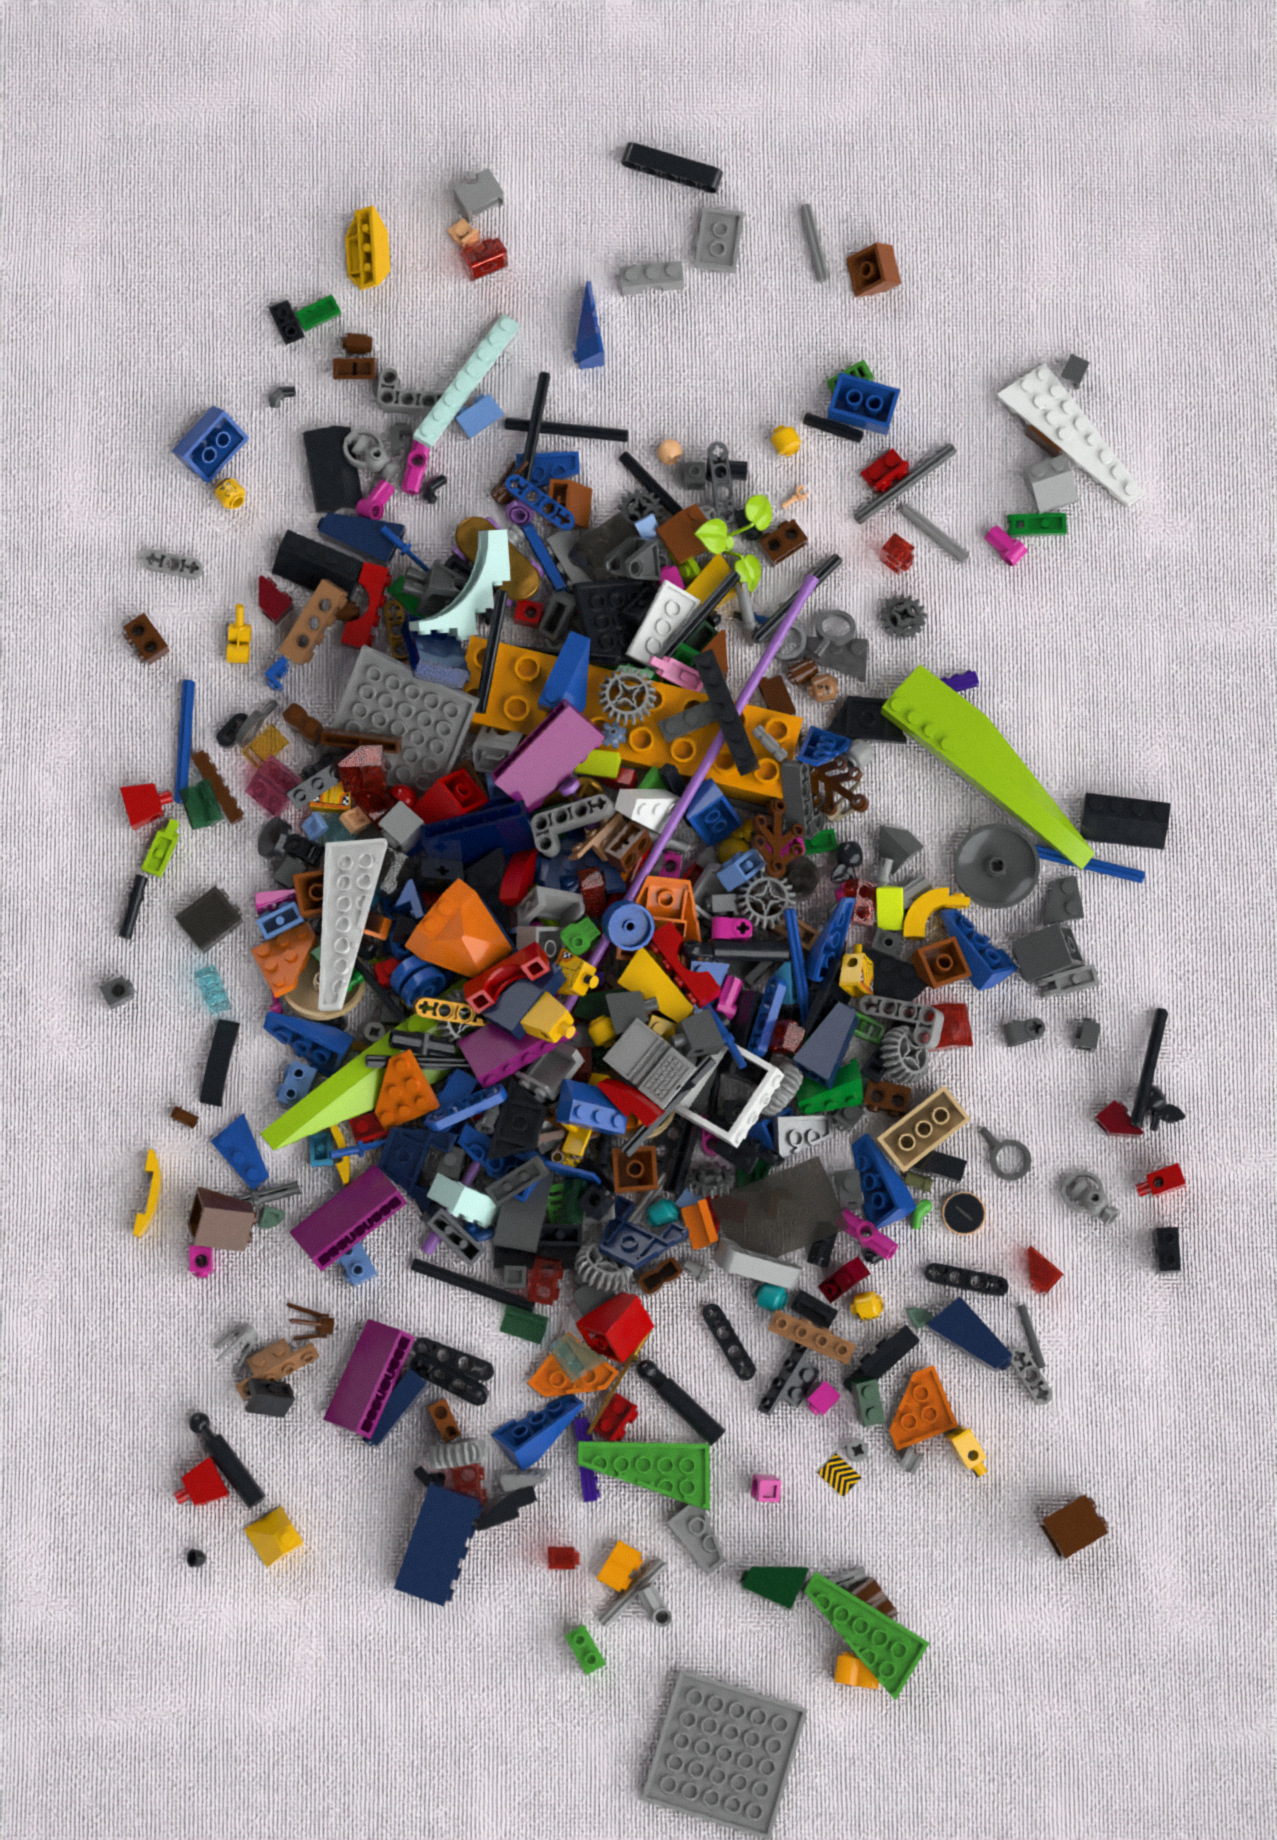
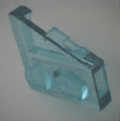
(575, 1357)

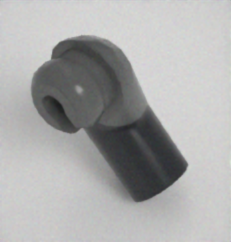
(279, 394)

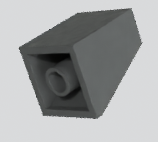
(1047, 952)

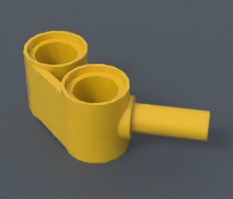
(239, 637)

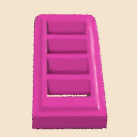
(272, 899)

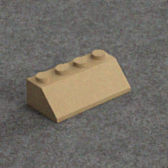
(922, 1129)

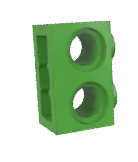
(585, 1650)

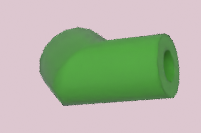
(923, 1207)

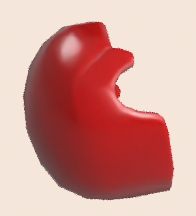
(405, 794)

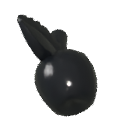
(848, 856)
(1159, 1109)

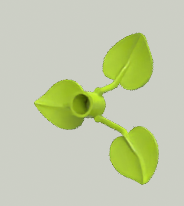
(717, 540)

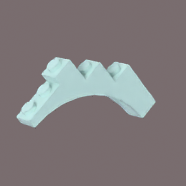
(489, 570)

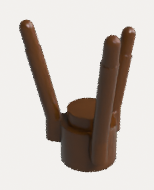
(500, 491)
(323, 1324)

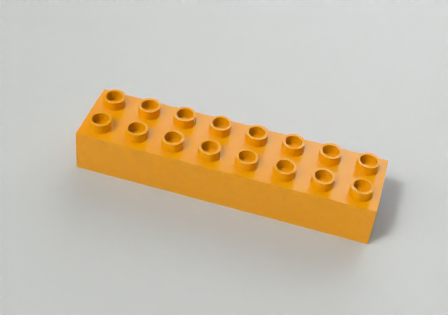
(514, 707)

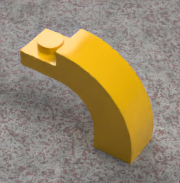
(925, 906)

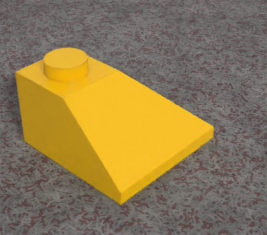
(274, 1536)

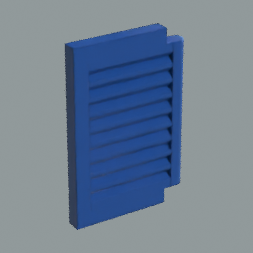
(573, 1172)

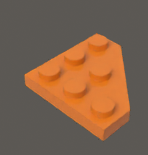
(285, 957)
(404, 1092)
(552, 1381)
(922, 1411)

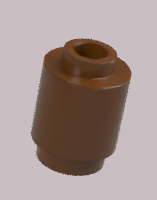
(357, 343)
(348, 612)
(802, 672)

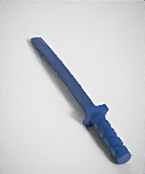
(405, 549)
(727, 1038)
(359, 1149)

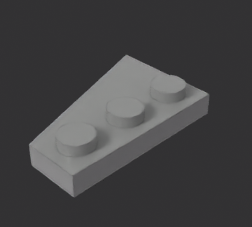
(696, 1535)

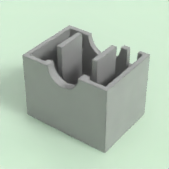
(480, 196)
(492, 749)
(401, 827)

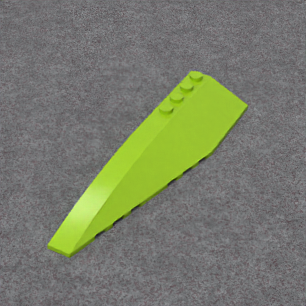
(982, 756)
(353, 1087)

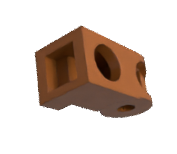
(444, 1420)

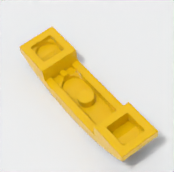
(345, 1166)
(144, 1220)

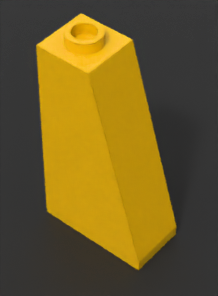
(709, 579)
(649, 977)

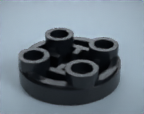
(273, 838)

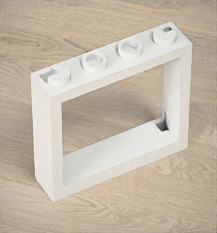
(750, 1112)

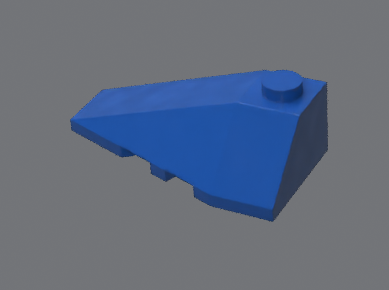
(984, 960)

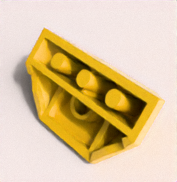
(367, 249)

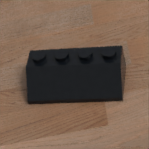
(309, 562)
(1124, 821)
(741, 1028)

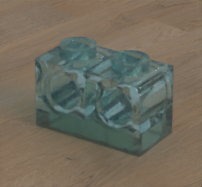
(213, 990)

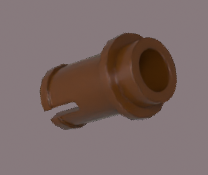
(184, 1117)

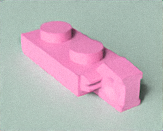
(677, 673)

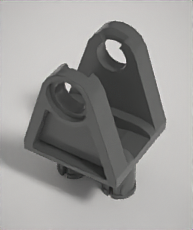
(636, 558)
(435, 589)

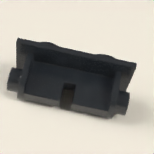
(821, 1251)
(814, 1309)

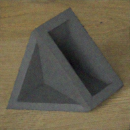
(897, 846)

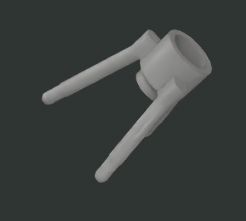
(245, 1335)

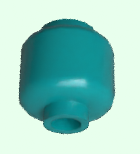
(662, 1213)
(771, 1297)

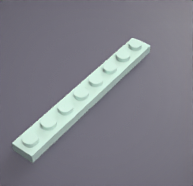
(466, 381)

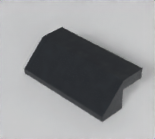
(332, 477)
(555, 1242)

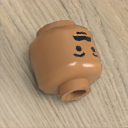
(823, 688)

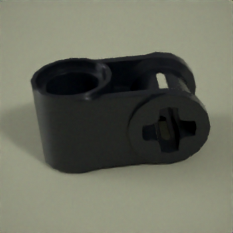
(306, 850)

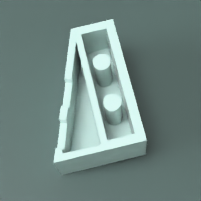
(465, 1201)

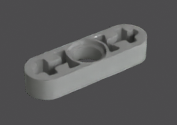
(156, 567)
(1045, 1387)

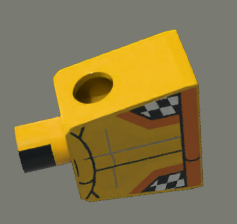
(332, 801)
(857, 973)
(578, 974)
(962, 1442)

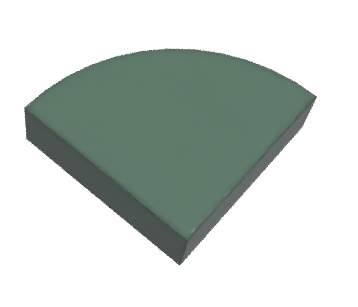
(271, 1217)
(919, 1317)

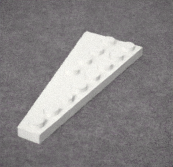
(1051, 410)
(348, 891)

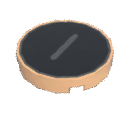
(963, 1213)

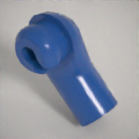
(477, 1233)

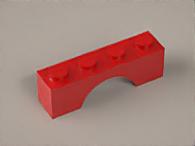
(374, 581)
(700, 986)
(485, 988)

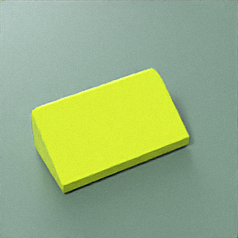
(600, 764)
(890, 907)

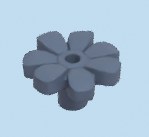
(613, 735)

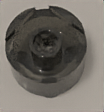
(807, 873)

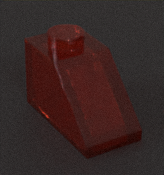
(1041, 1272)
(562, 1559)

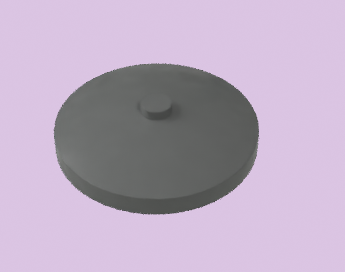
(996, 866)

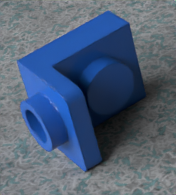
(277, 670)

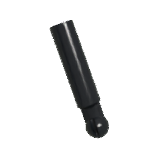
(737, 950)
(680, 1402)
(227, 1461)

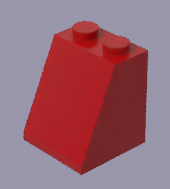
(450, 798)
(616, 1326)

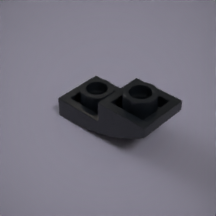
(286, 322)

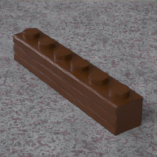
(355, 739)
(221, 792)

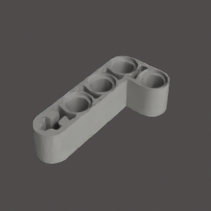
(399, 395)
(573, 821)
(901, 1014)
(754, 1265)

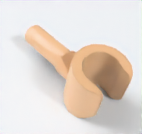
(794, 498)

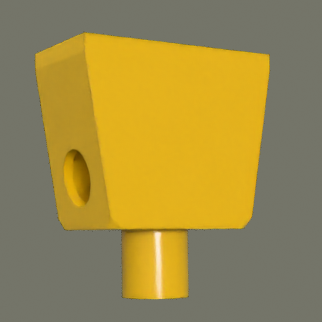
(548, 1020)

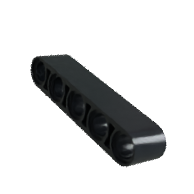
(671, 167)

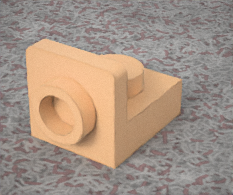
(464, 234)
(355, 820)

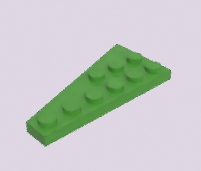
(663, 1468)
(877, 1639)

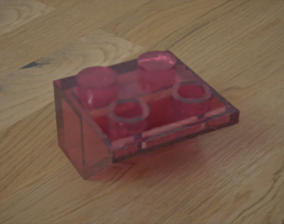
(270, 786)

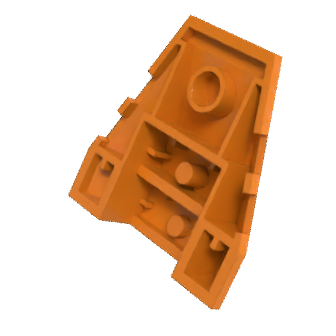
(668, 901)
(459, 933)

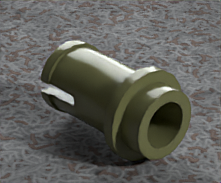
(919, 1181)

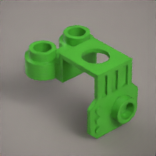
(580, 936)

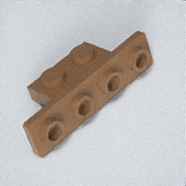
(600, 838)
(816, 1339)
(275, 1363)

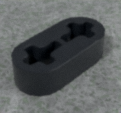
(228, 728)

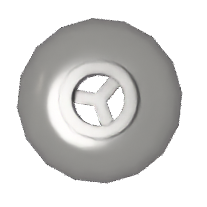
(858, 754)

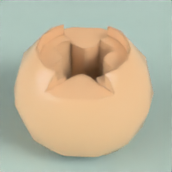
(669, 451)

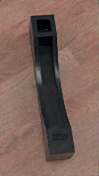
(726, 712)

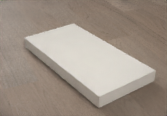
(663, 620)

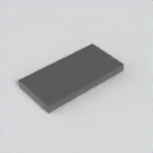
(521, 1222)

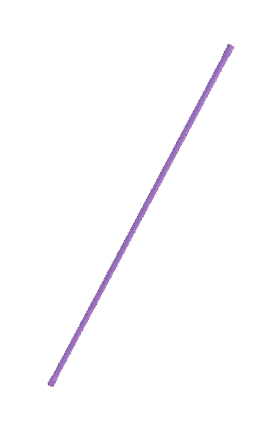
(803, 593)

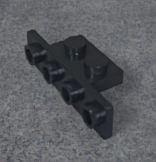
(316, 779)
(748, 1151)
(885, 1356)
(791, 1382)

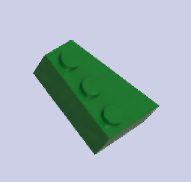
(844, 1092)

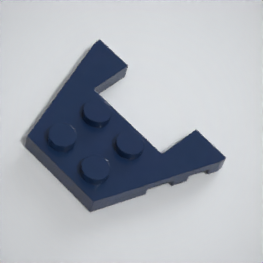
(562, 868)
(405, 1156)
(633, 1244)

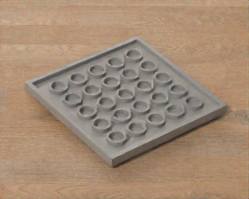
(426, 715)
(724, 1754)

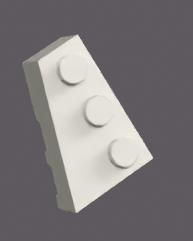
(647, 806)

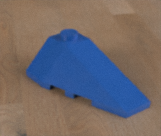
(589, 345)
(568, 675)
(822, 746)
(830, 941)
(318, 1043)
(477, 1147)
(883, 1190)
(531, 1437)

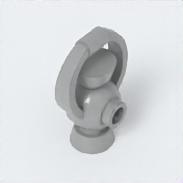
(374, 458)
(1093, 1201)

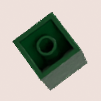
(774, 1584)

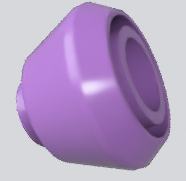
(519, 513)

